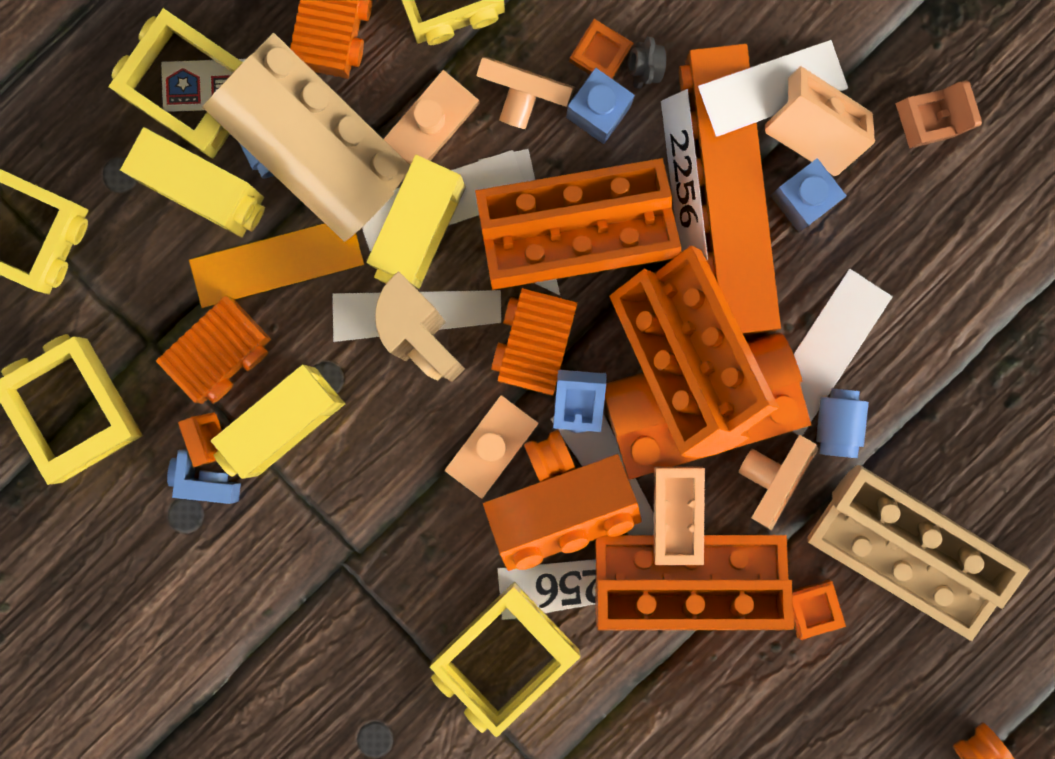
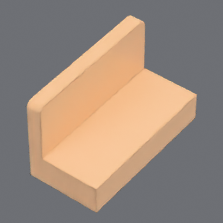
(822, 123)

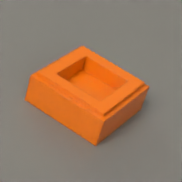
(601, 49)
(197, 435)
(816, 610)

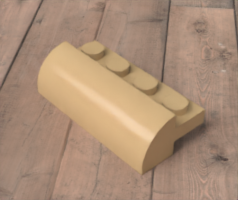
(308, 137)
(407, 329)
(916, 552)

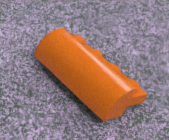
(578, 223)
(693, 355)
(645, 437)
(735, 589)

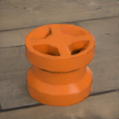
(549, 456)
(982, 745)

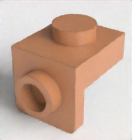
(939, 114)

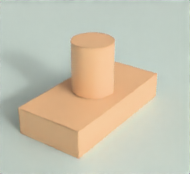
(523, 90)
(432, 119)
(491, 447)
(777, 478)
(679, 515)

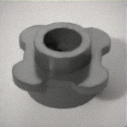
(647, 62)

